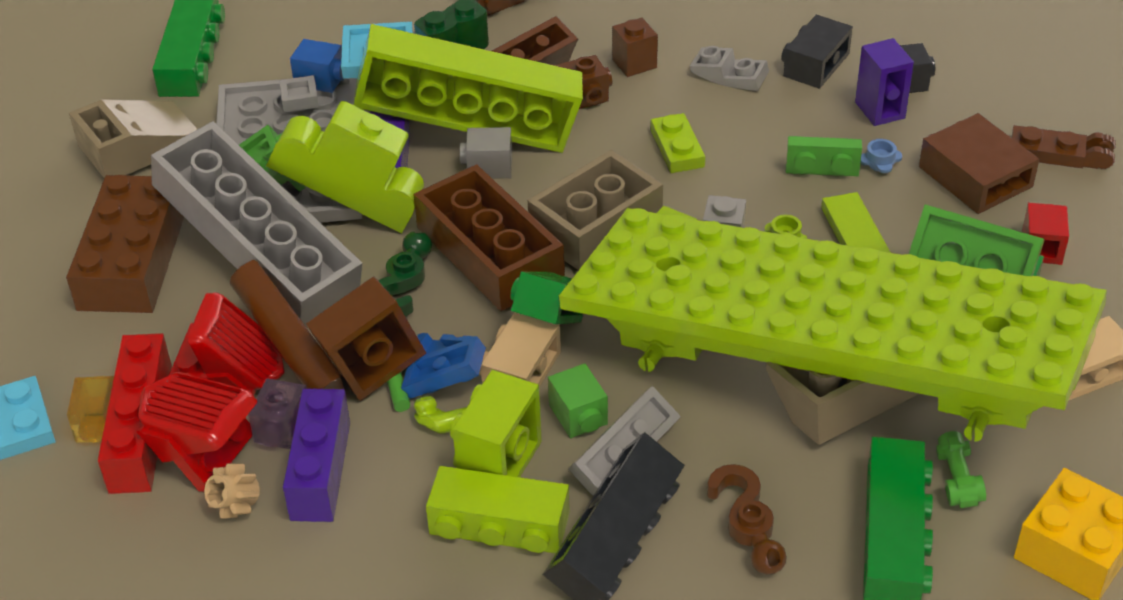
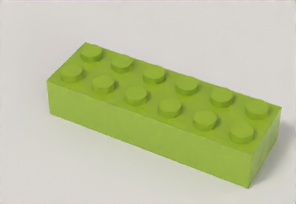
(467, 88)

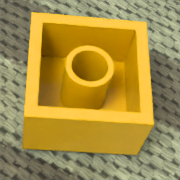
(1075, 535)

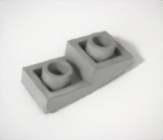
(722, 68)

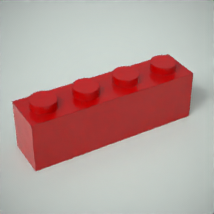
(123, 455)

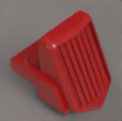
(228, 347)
(195, 423)

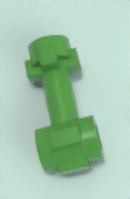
(963, 488)

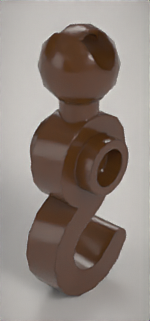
(749, 518)

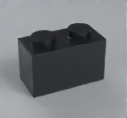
(817, 51)

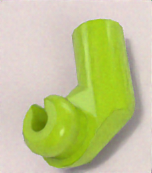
(433, 418)

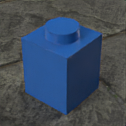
(320, 60)

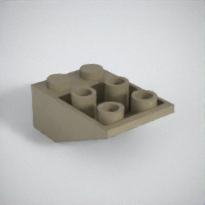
(125, 133)

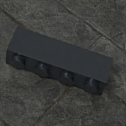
(615, 521)

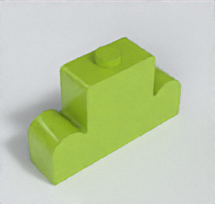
(351, 163)

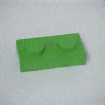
(823, 156)

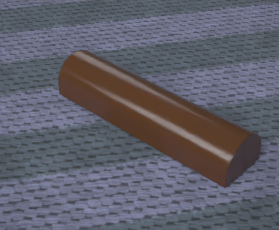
(284, 328)

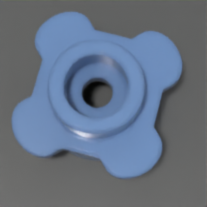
(881, 155)

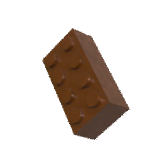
(486, 233)
(124, 247)

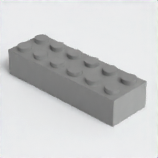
(255, 219)

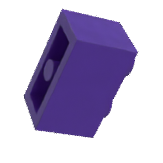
(884, 81)

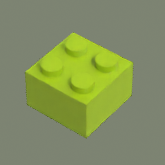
(498, 426)

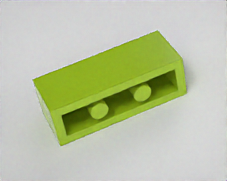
(498, 509)

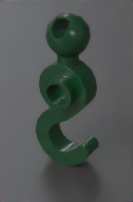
(407, 269)

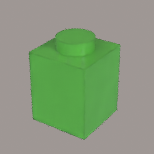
(578, 400)

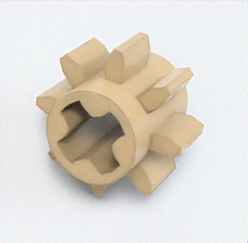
(232, 490)

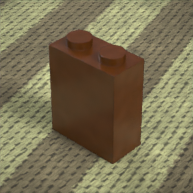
(978, 163)

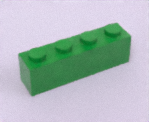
(187, 47)
(896, 521)

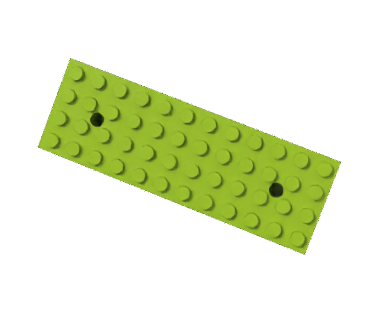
(929, 327)

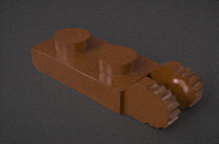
(1067, 147)

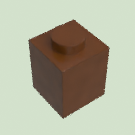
(634, 46)

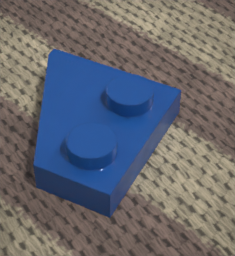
(444, 364)

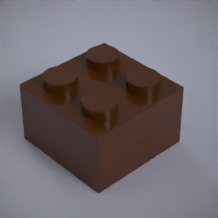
(366, 337)

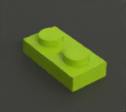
(677, 143)

